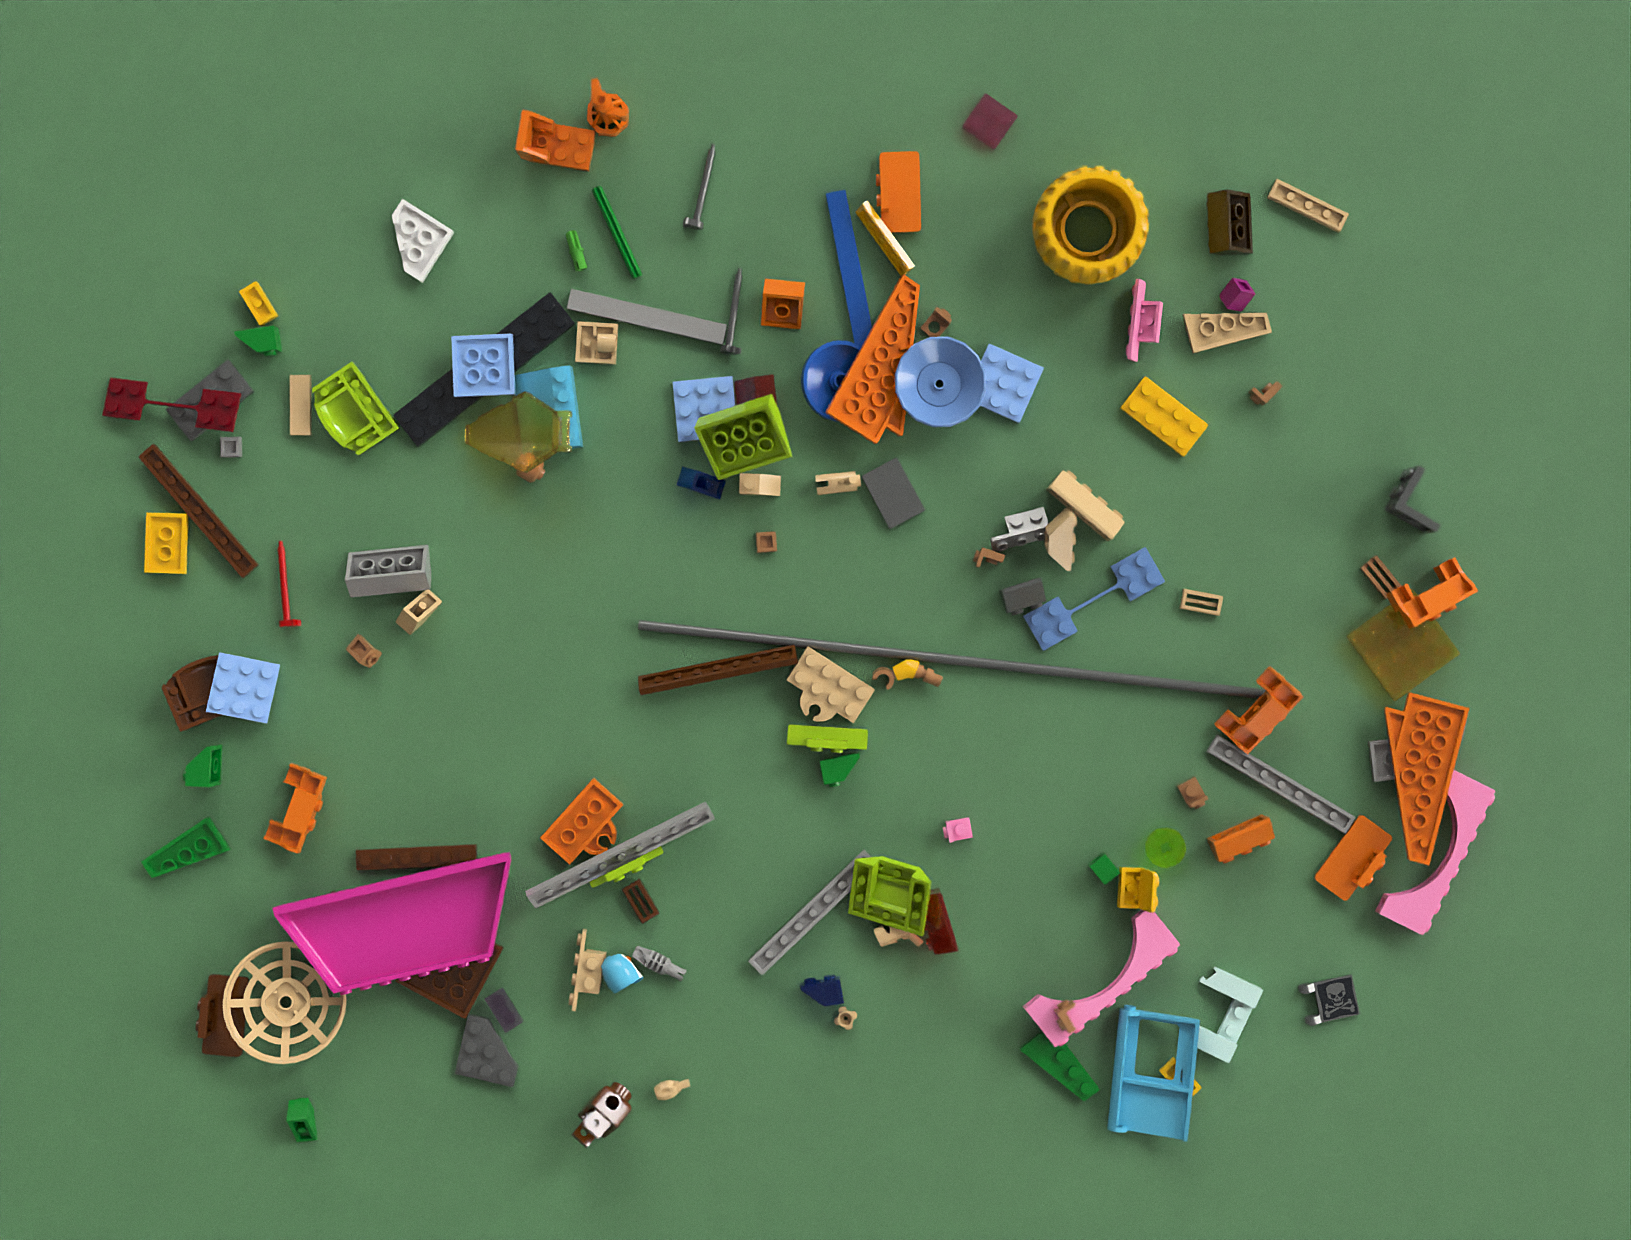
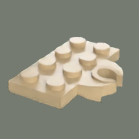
(828, 687)

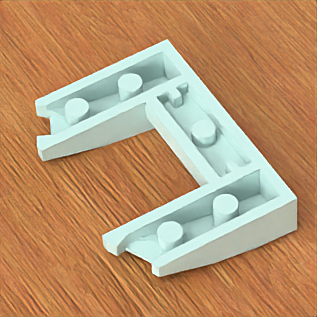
(1244, 999)

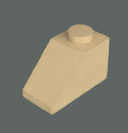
(759, 484)
(418, 611)

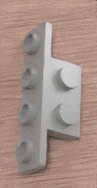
(1022, 529)

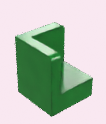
(1103, 868)

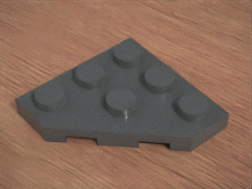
(485, 1054)

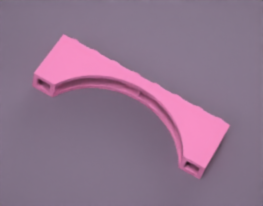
(1417, 905)
(1150, 945)

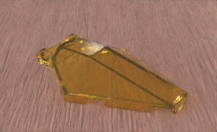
(521, 432)

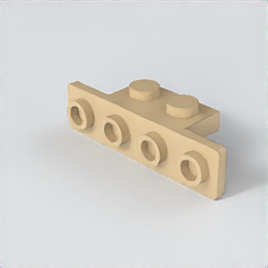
(588, 971)

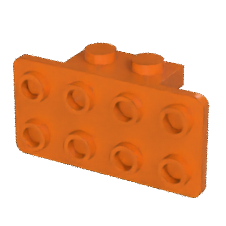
(899, 191)
(1354, 858)

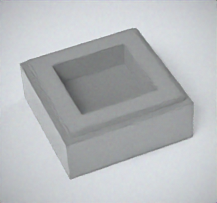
(230, 447)

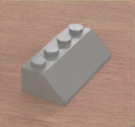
(388, 571)

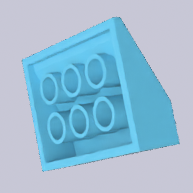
(556, 389)

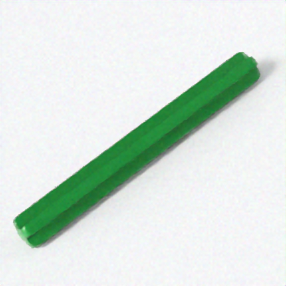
(616, 232)

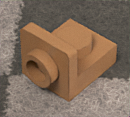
(1268, 392)
(991, 557)
(363, 651)
(1192, 793)

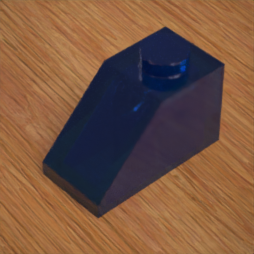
(700, 482)

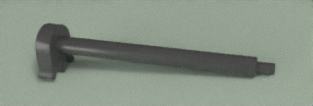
(695, 223)
(728, 348)

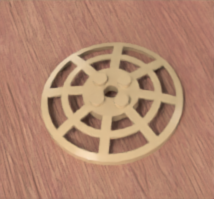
(274, 1011)

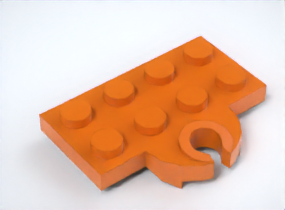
(584, 823)

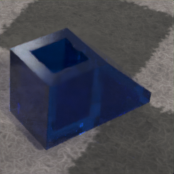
(824, 991)

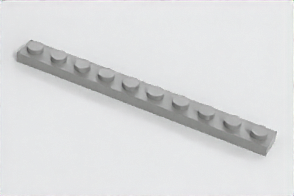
(620, 855)

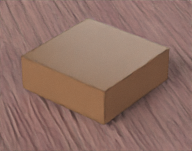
(766, 542)

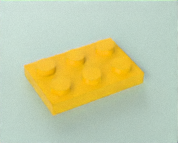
(166, 543)

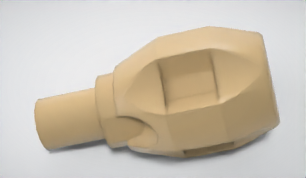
(670, 1088)

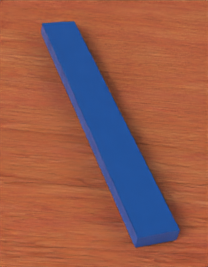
(849, 265)

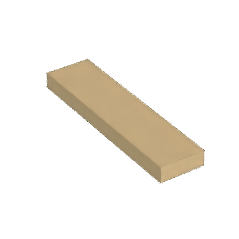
(1307, 205)

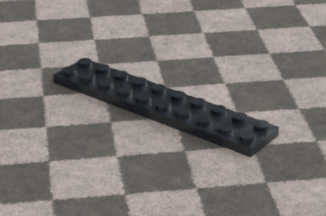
(438, 406)

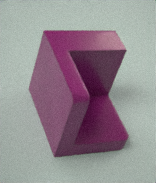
(1237, 294)

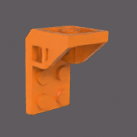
(554, 144)

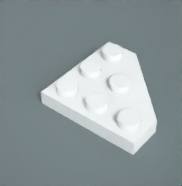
(419, 239)

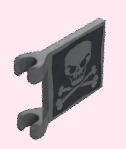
(1334, 999)

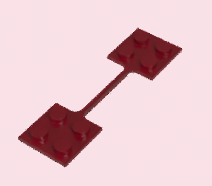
(215, 411)

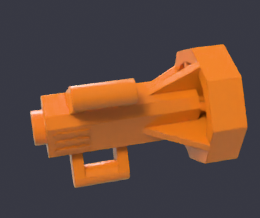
(606, 111)

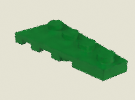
(190, 847)
(1061, 1064)

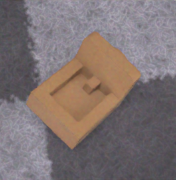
(1064, 1021)

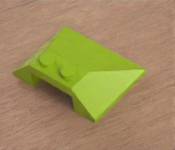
(890, 893)

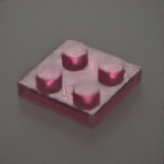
(990, 121)

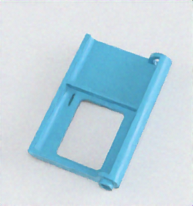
(1149, 1102)

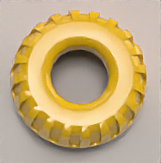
(1096, 189)

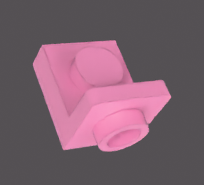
(957, 829)

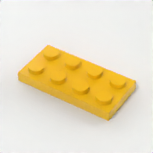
(1164, 416)

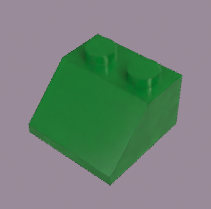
(204, 768)

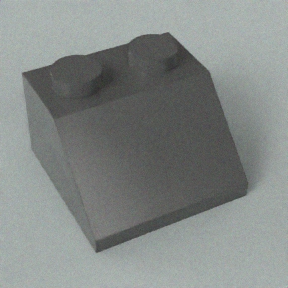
(1023, 595)

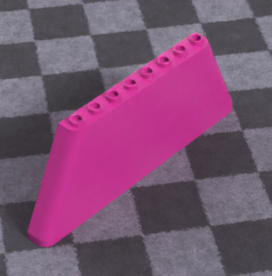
(401, 924)

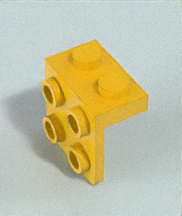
(1137, 888)

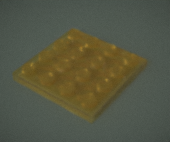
(1399, 654)

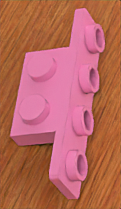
(1144, 321)

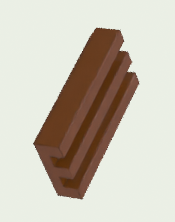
(632, 886)

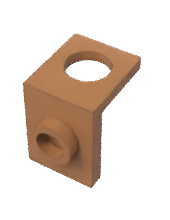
(940, 316)

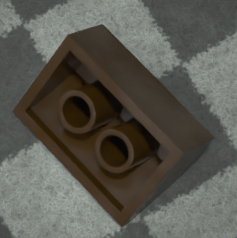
(1229, 222)

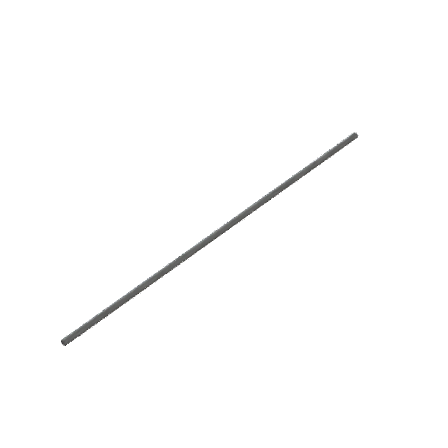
(950, 659)

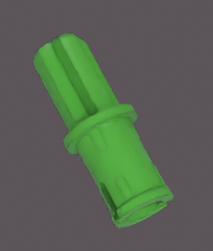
(576, 251)

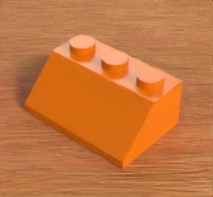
(1241, 838)

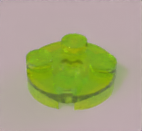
(1154, 851)

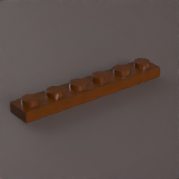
(414, 856)

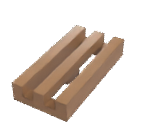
(1363, 568)

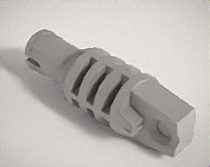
(658, 962)

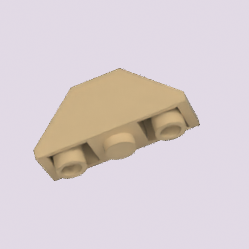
(1060, 538)

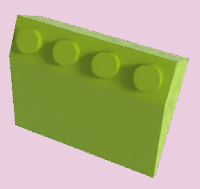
(743, 437)

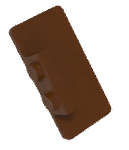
(211, 1021)

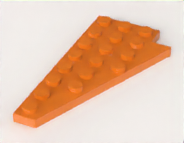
(867, 393)
(1423, 757)

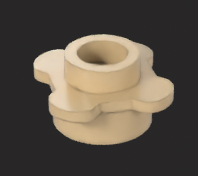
(851, 1015)

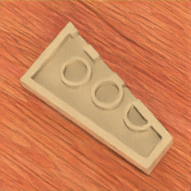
(1217, 330)

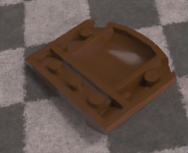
(190, 691)

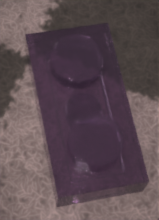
(504, 1010)

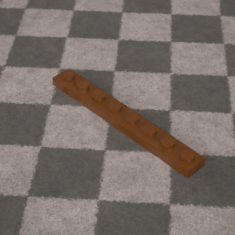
(198, 510)
(717, 670)

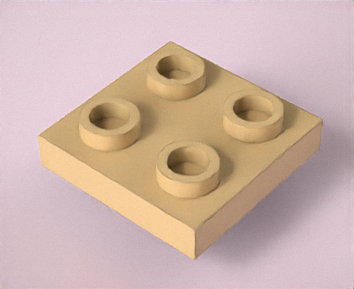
(596, 343)

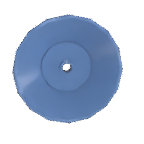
(943, 361)

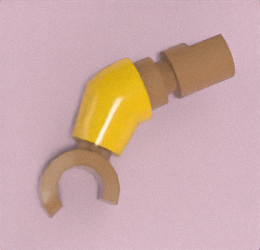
(908, 669)

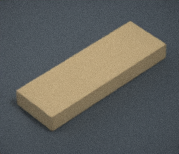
(300, 405)

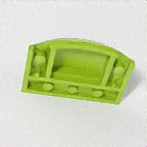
(352, 410)

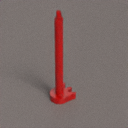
(286, 622)

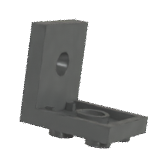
(1399, 497)

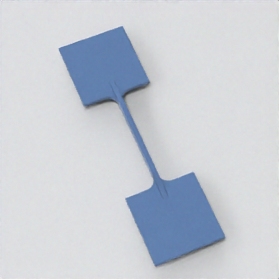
(1134, 575)

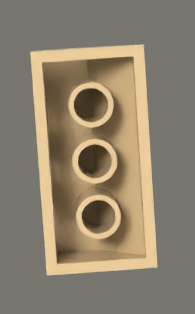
(1085, 505)

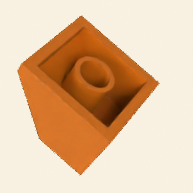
(782, 303)

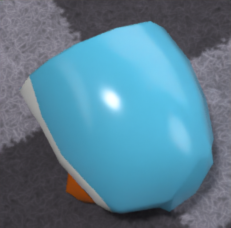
(619, 972)

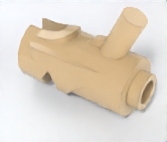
(838, 482)
(891, 936)

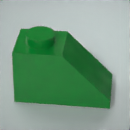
(263, 340)
(837, 768)
(302, 1119)

